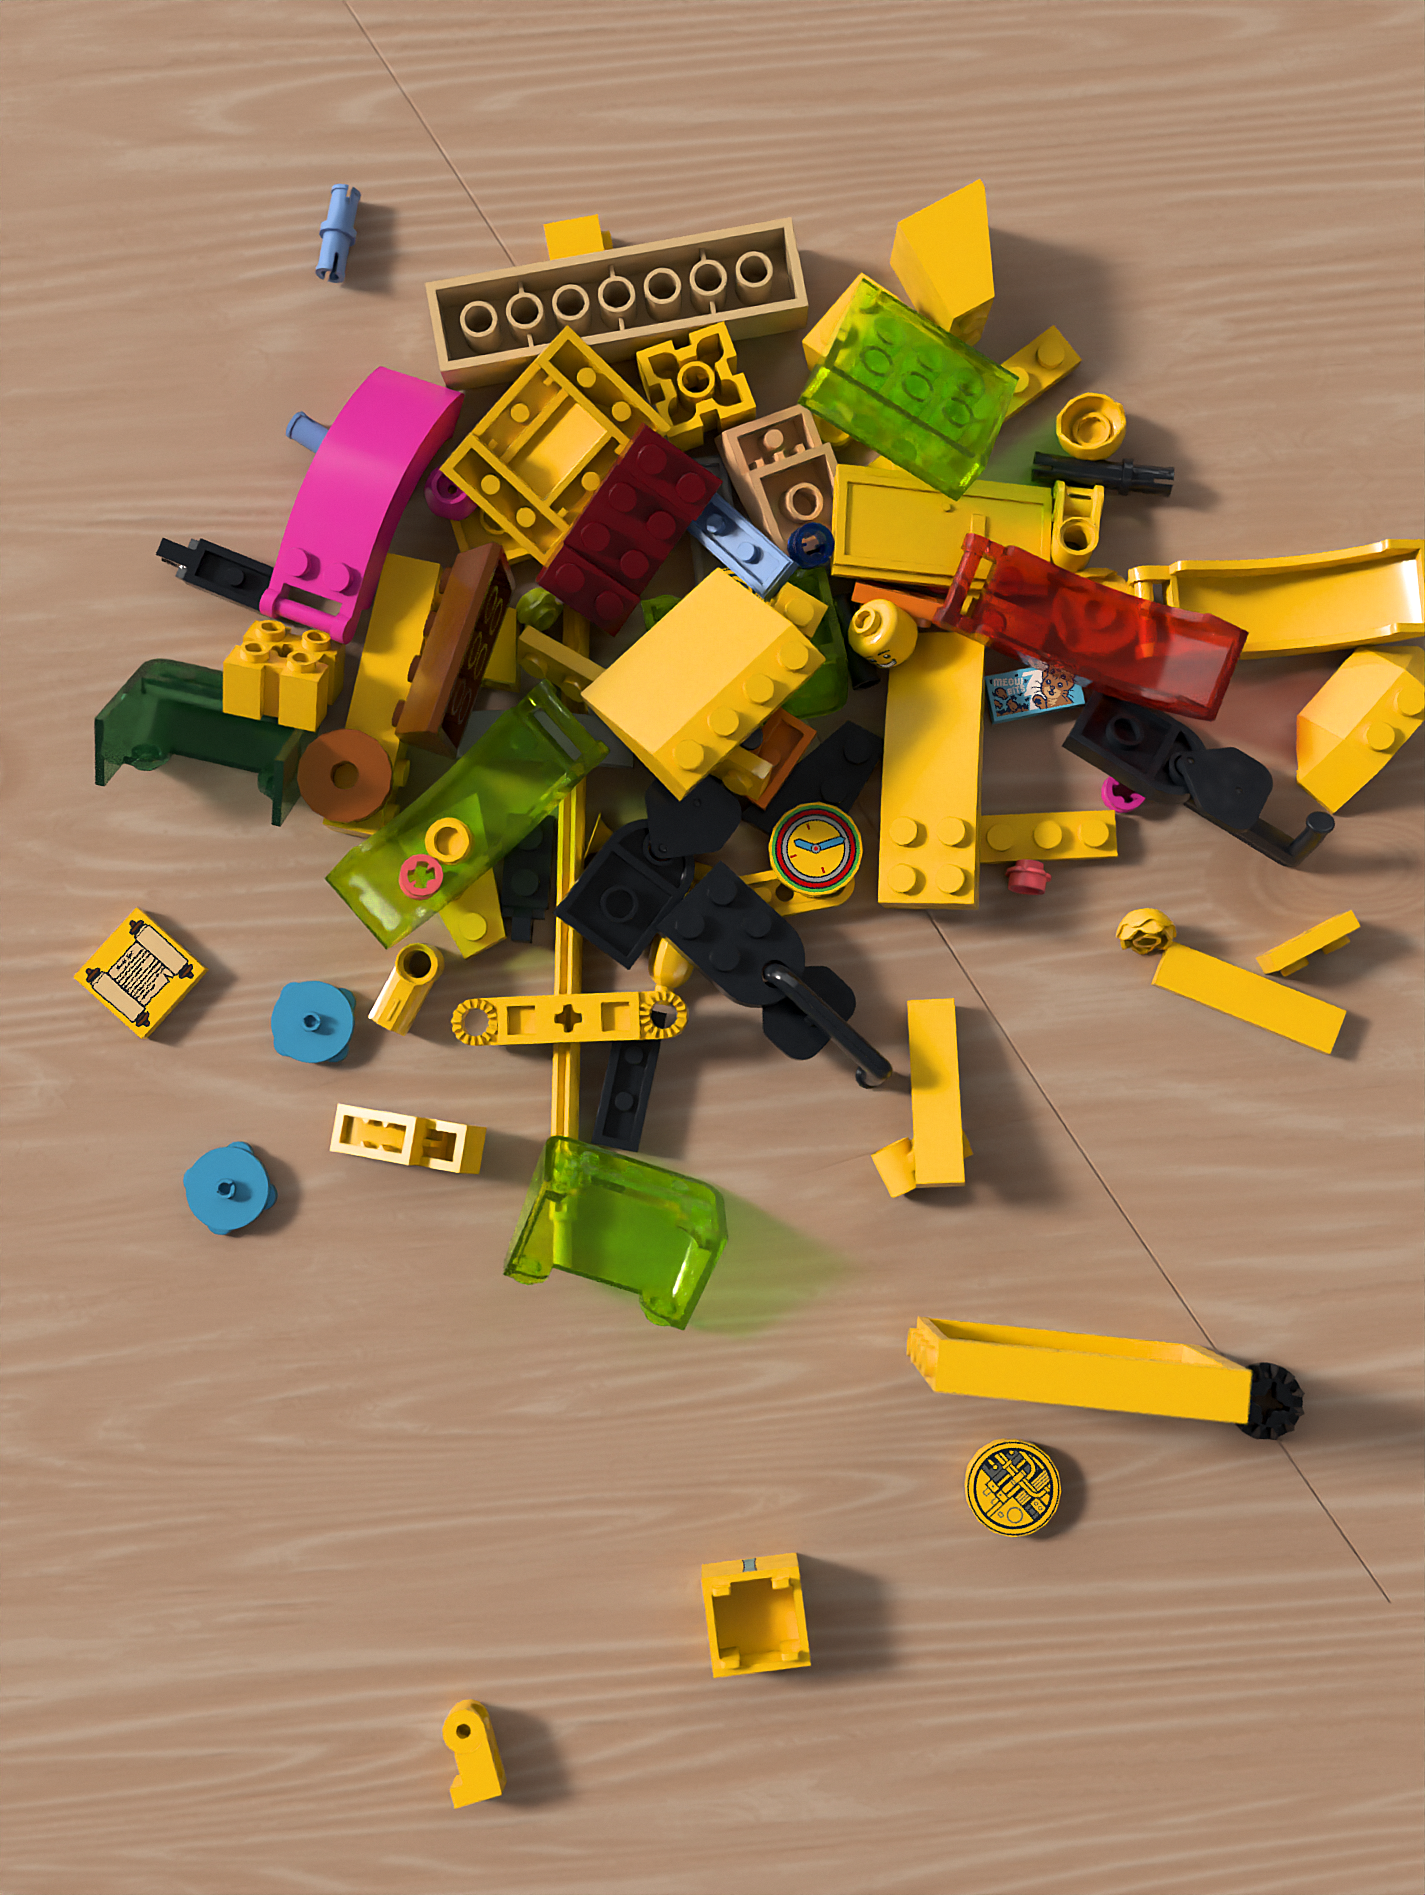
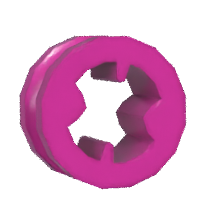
(1117, 802)

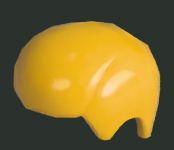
(1091, 427)

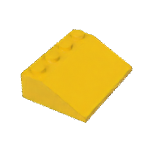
(702, 681)

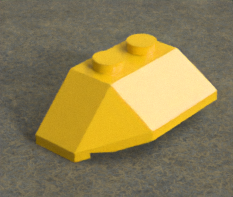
(1359, 721)

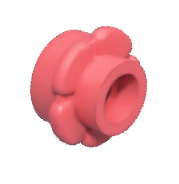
(1027, 877)

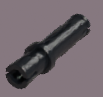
(1112, 475)

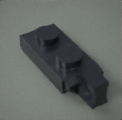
(218, 571)
(528, 880)

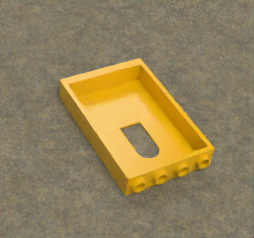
(1079, 1369)

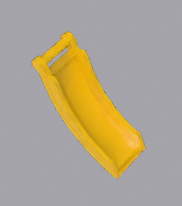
(1303, 600)

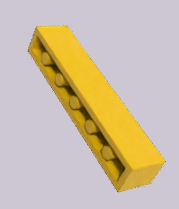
(394, 636)

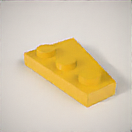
(476, 917)

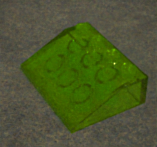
(910, 391)

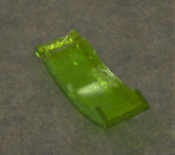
(494, 788)

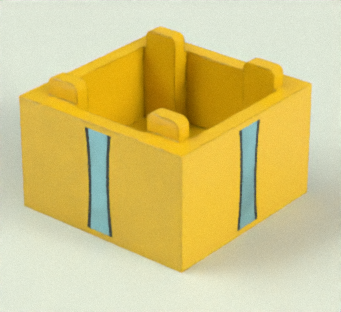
(755, 1615)

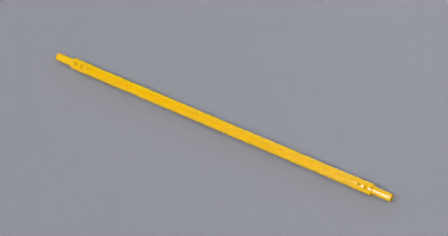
(569, 942)

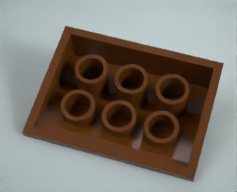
(455, 651)

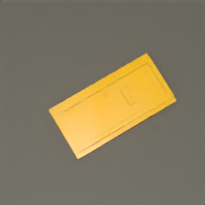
(909, 533)

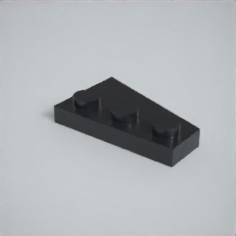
(828, 775)

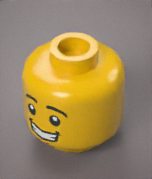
(882, 633)

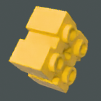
(704, 364)
(283, 675)

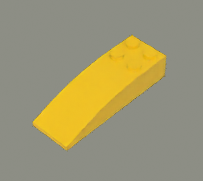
(933, 776)

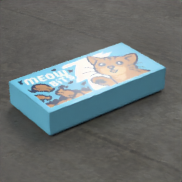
(1029, 694)

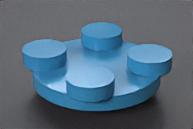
(313, 1022)
(228, 1188)

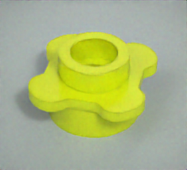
(538, 609)

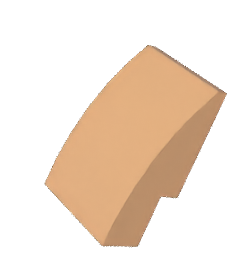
(781, 473)

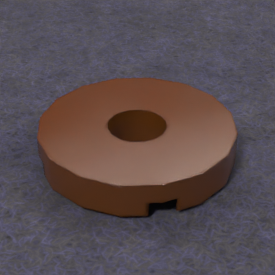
(328, 754)

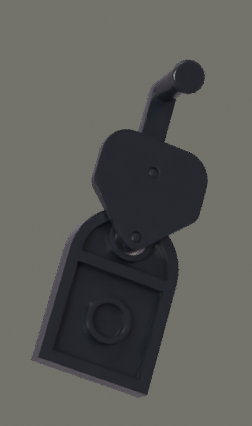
(1174, 767)
(630, 892)
(734, 934)

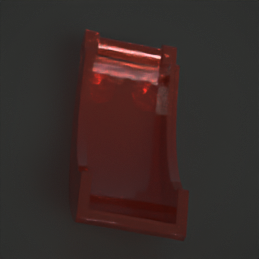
(1093, 632)

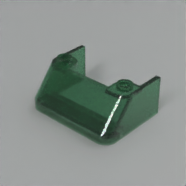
(179, 711)

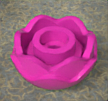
(444, 504)

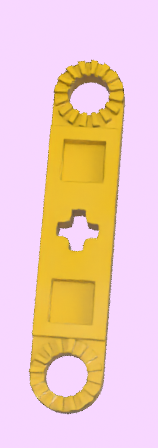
(604, 1018)

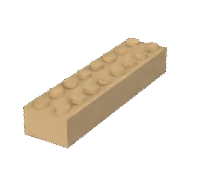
(619, 300)

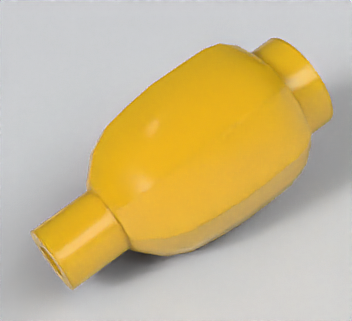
(667, 967)

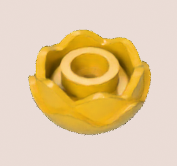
(1146, 930)

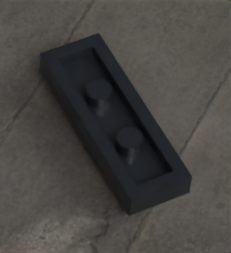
(627, 1091)

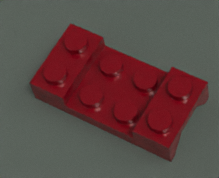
(627, 529)

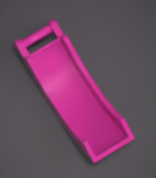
(357, 497)

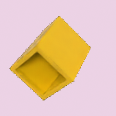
(947, 262)

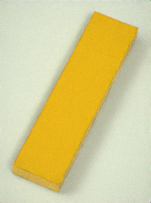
(1249, 998)
(935, 1093)

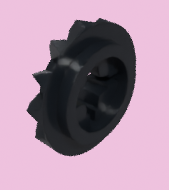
(1285, 1390)

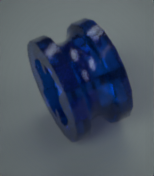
(825, 540)

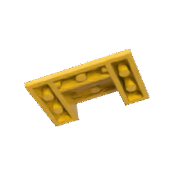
(549, 443)

